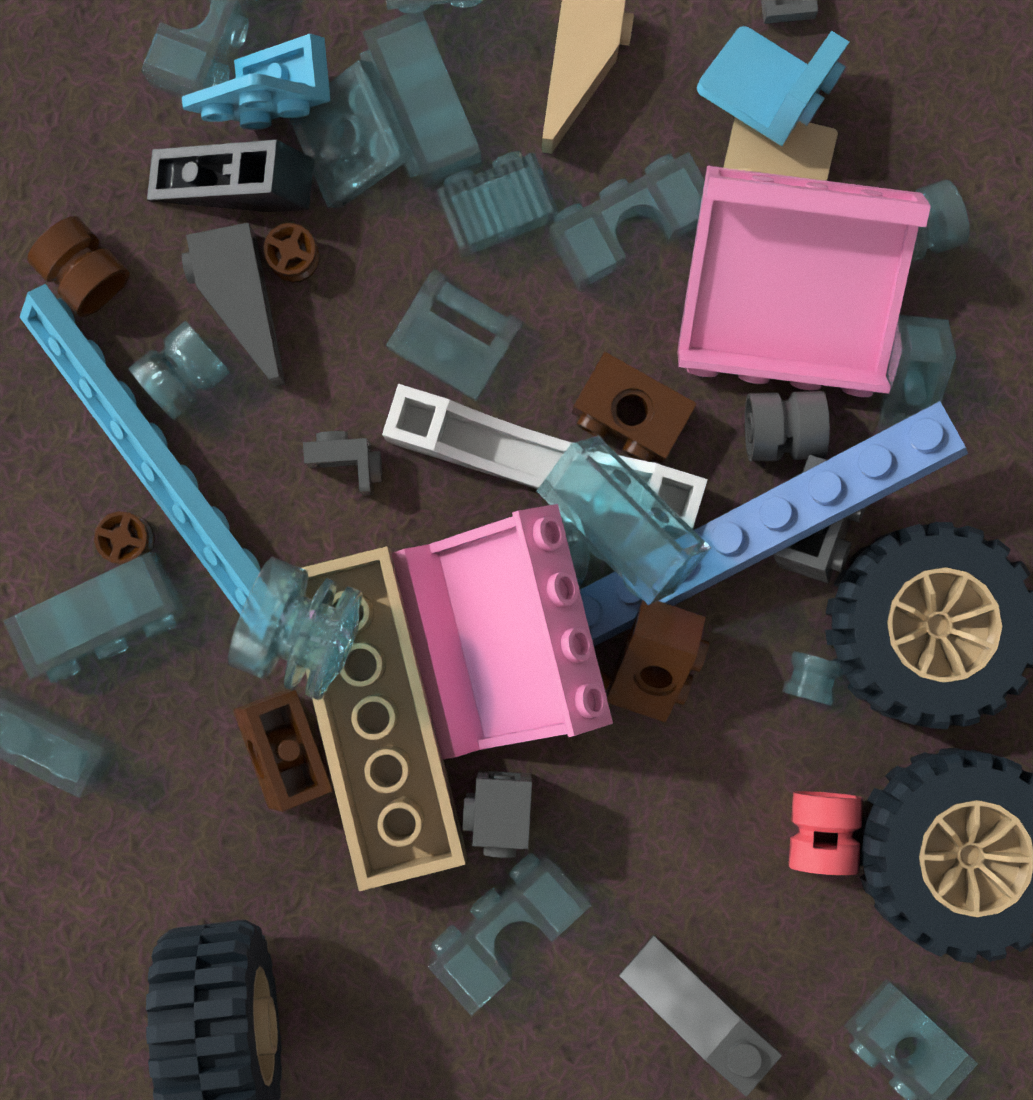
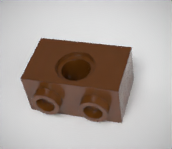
(619, 382)
(657, 660)
(282, 750)

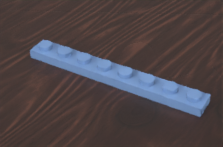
(793, 512)

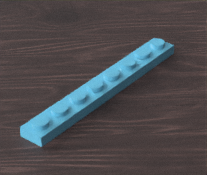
(140, 444)

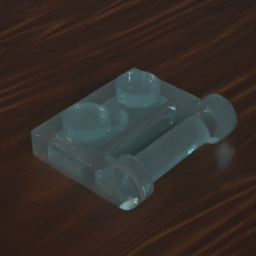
(446, 349)

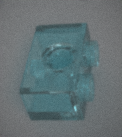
(935, 1065)

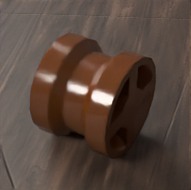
(282, 247)
(114, 535)

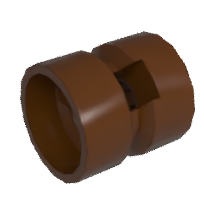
(72, 259)

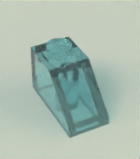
(916, 368)

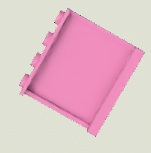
(798, 280)
(502, 634)

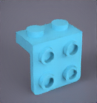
(770, 85)
(268, 86)

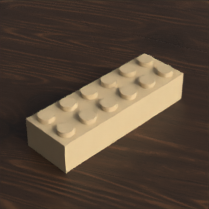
(383, 736)

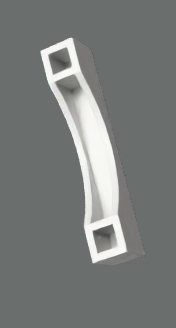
(510, 451)

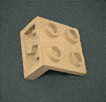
(803, 155)

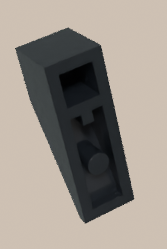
(233, 176)

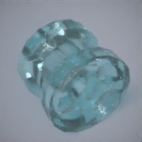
(812, 678)

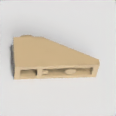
(583, 56)

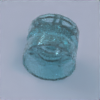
(296, 628)

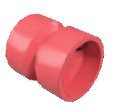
(829, 814)

